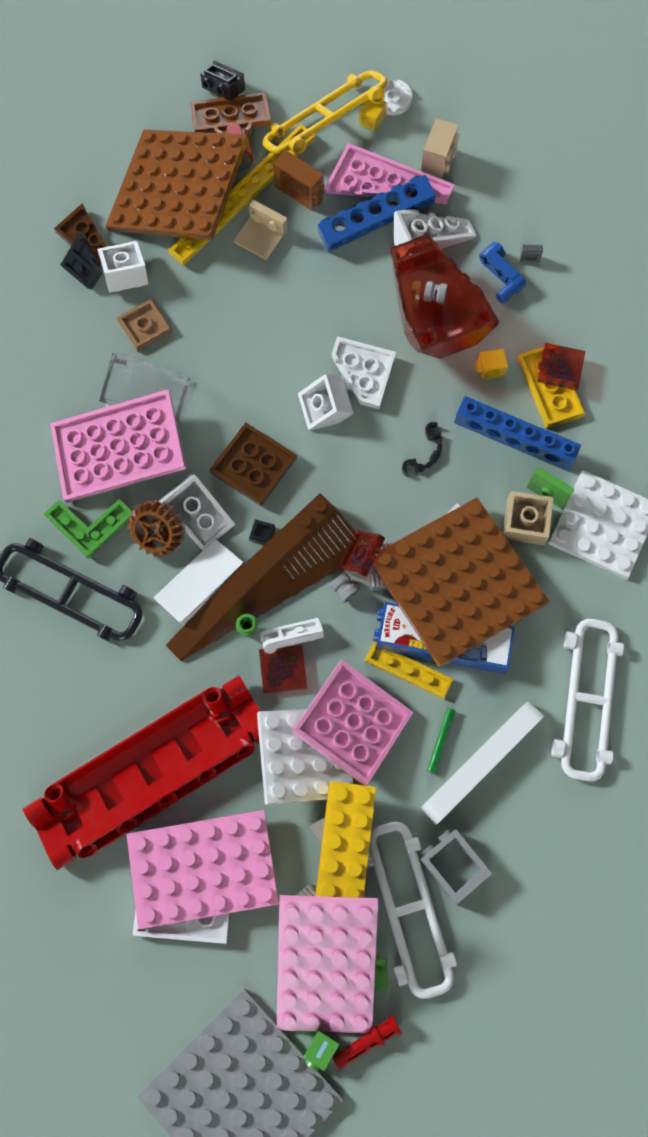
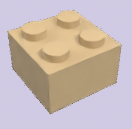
(440, 148)
(527, 518)

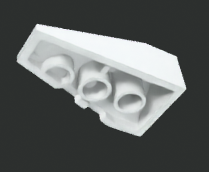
(444, 231)

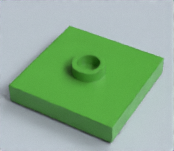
(547, 485)

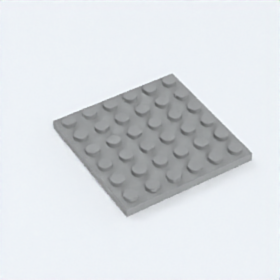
(240, 1082)

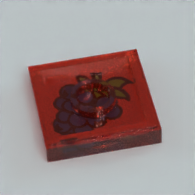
(561, 366)
(361, 553)
(283, 669)

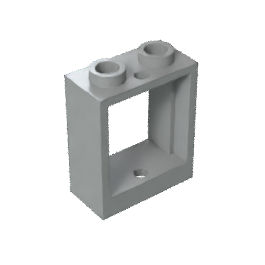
(472, 883)

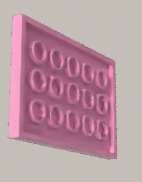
(117, 446)
(201, 869)
(326, 963)

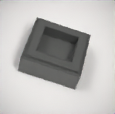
(531, 253)

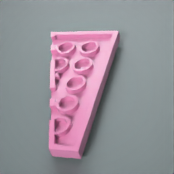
(368, 174)

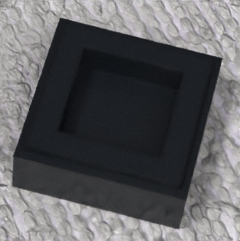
(261, 532)

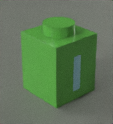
(320, 1051)

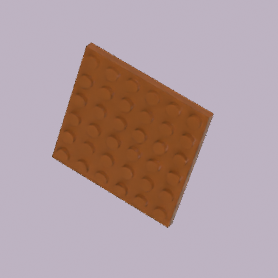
(177, 184)
(458, 581)

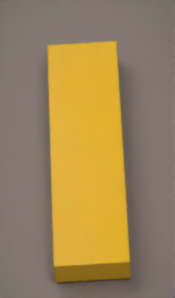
(410, 671)

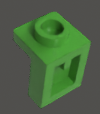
(380, 973)

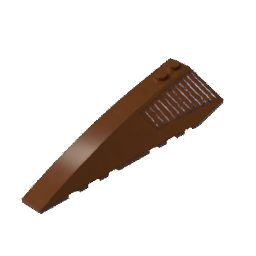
(288, 563)

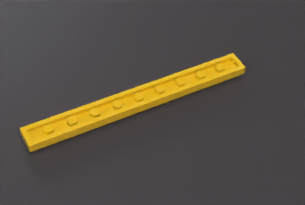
(238, 198)

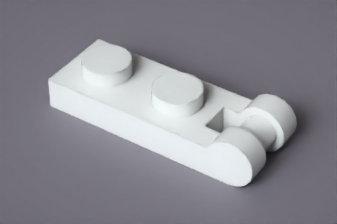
(291, 635)

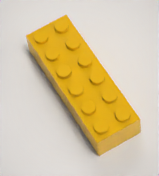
(345, 840)

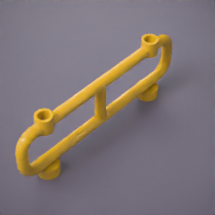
(298, 143)

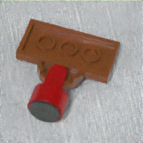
(232, 118)

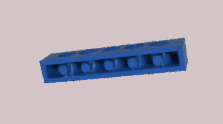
(371, 222)
(517, 433)

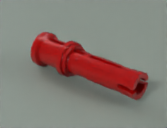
(376, 1037)

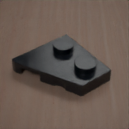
(81, 262)

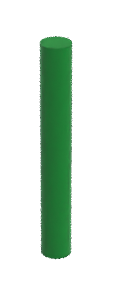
(443, 733)

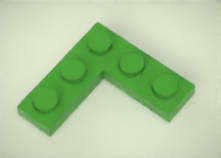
(89, 538)

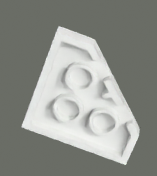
(364, 369)

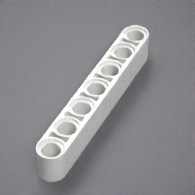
(482, 762)

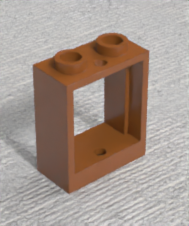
(299, 180)

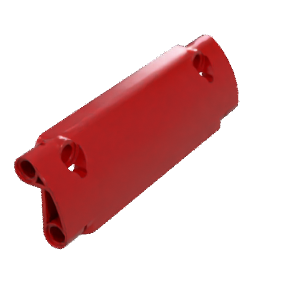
(146, 773)

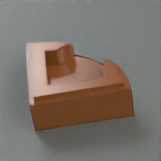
(416, 289)

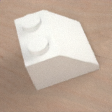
(123, 266)
(325, 402)

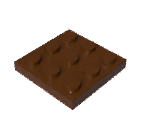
(253, 464)

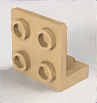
(262, 230)

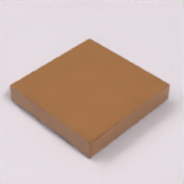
(144, 325)

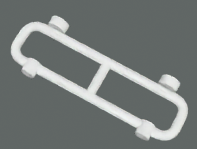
(563, 748)
(405, 973)

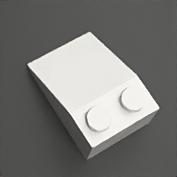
(200, 511)

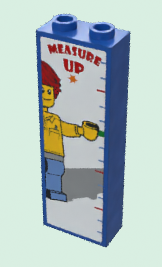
(400, 637)

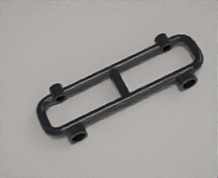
(124, 596)

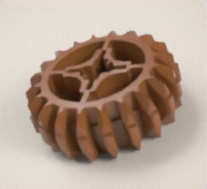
(144, 523)

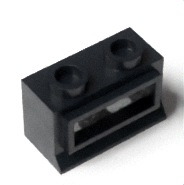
(223, 80)

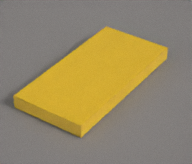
(554, 403)

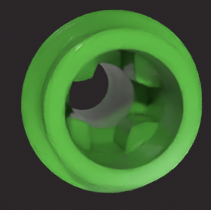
(244, 621)

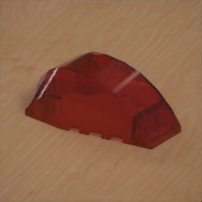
(436, 327)

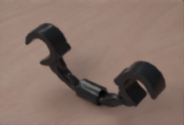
(435, 455)

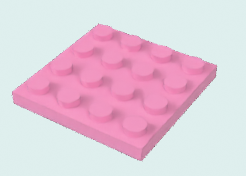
(352, 722)

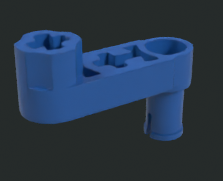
(493, 260)

